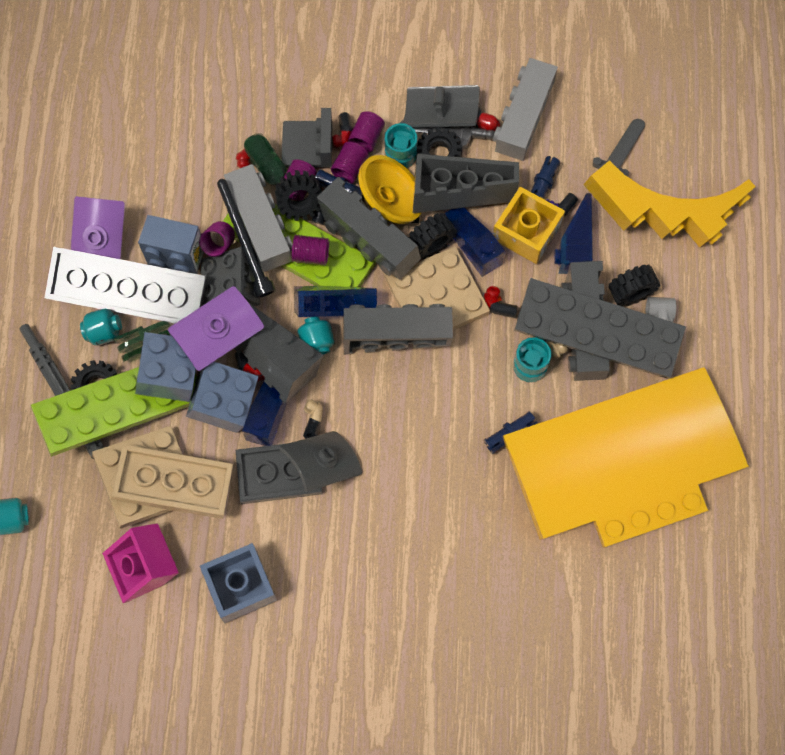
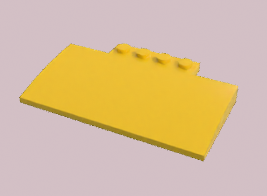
(627, 459)

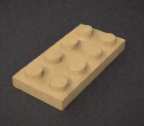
(172, 481)

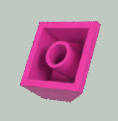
(140, 562)

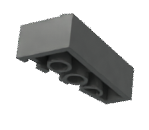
(462, 182)
(367, 230)
(583, 279)
(396, 327)
(280, 357)

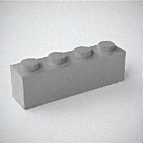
(525, 110)
(258, 217)

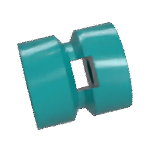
(401, 144)
(532, 359)

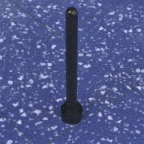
(263, 285)

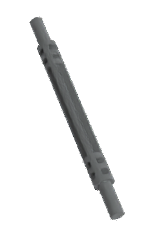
(51, 373)

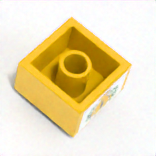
(528, 225)

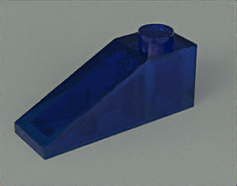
(577, 239)
(476, 241)
(331, 300)
(264, 416)

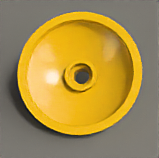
(388, 188)

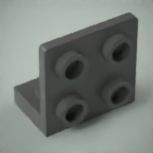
(309, 140)
(228, 271)

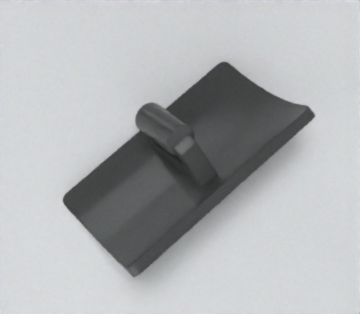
(442, 106)
(322, 460)

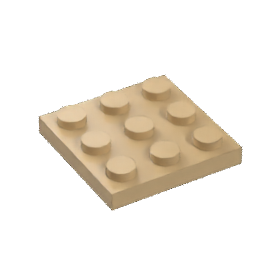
(441, 281)
(107, 465)

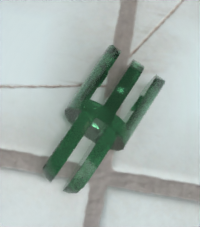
(265, 158)
(138, 341)

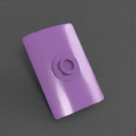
(98, 226)
(216, 328)

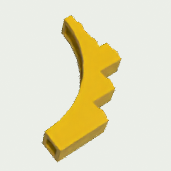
(632, 204)

